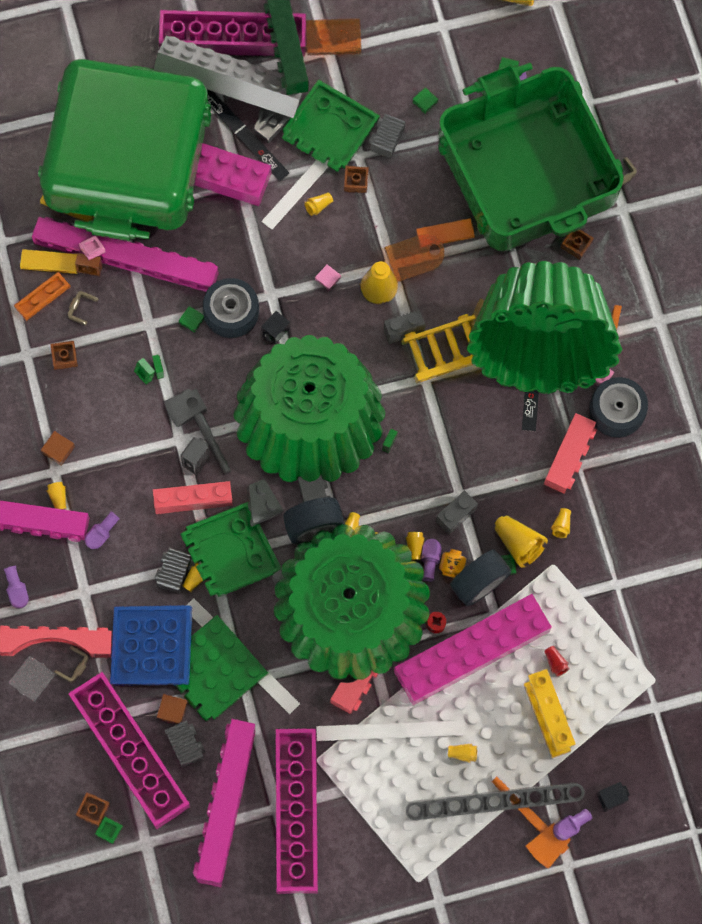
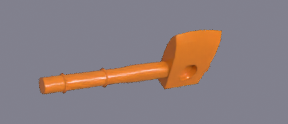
(545, 845)

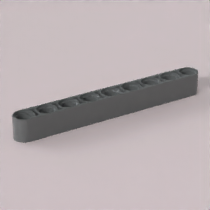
(505, 804)

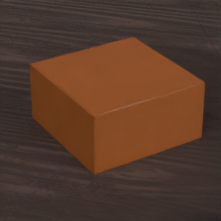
(356, 179)
(577, 243)
(86, 266)
(64, 355)
(57, 448)
(172, 709)
(92, 809)

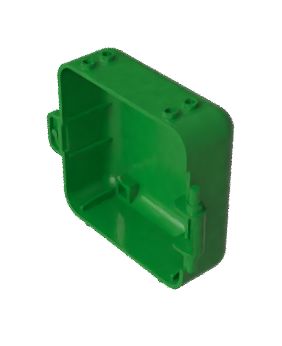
(124, 147)
(529, 156)

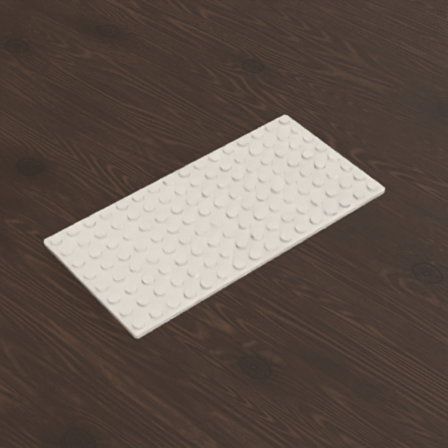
(499, 719)

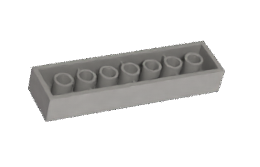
(227, 75)

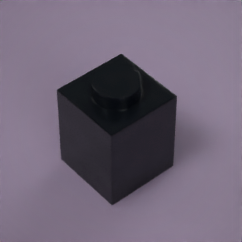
(275, 327)
(613, 796)

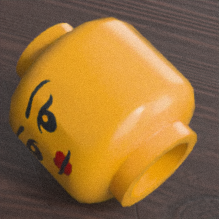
(452, 563)

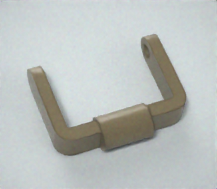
(627, 177)
(74, 304)
(80, 668)

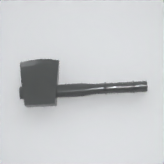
(191, 406)

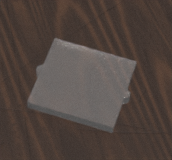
(32, 678)

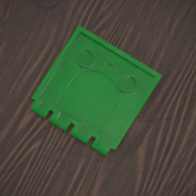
(330, 126)
(230, 551)
(219, 670)

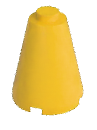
(379, 284)
(521, 541)

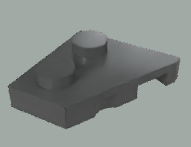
(270, 124)
(262, 502)

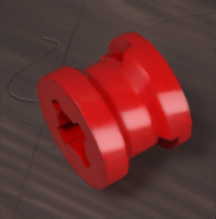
(436, 626)

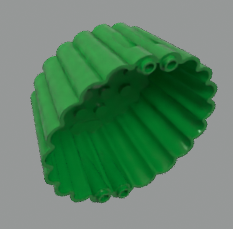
(545, 330)
(314, 430)
(355, 632)

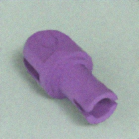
(100, 532)
(430, 557)
(16, 590)
(571, 825)

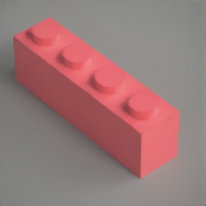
(570, 452)
(192, 497)

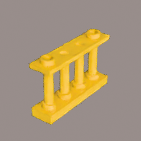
(440, 367)
(549, 713)

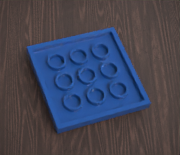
(151, 645)

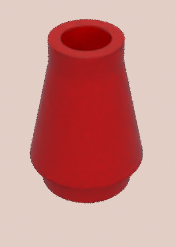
(556, 661)

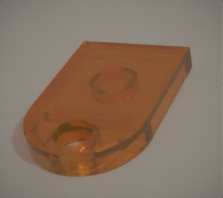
(413, 256)

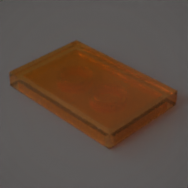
(333, 37)

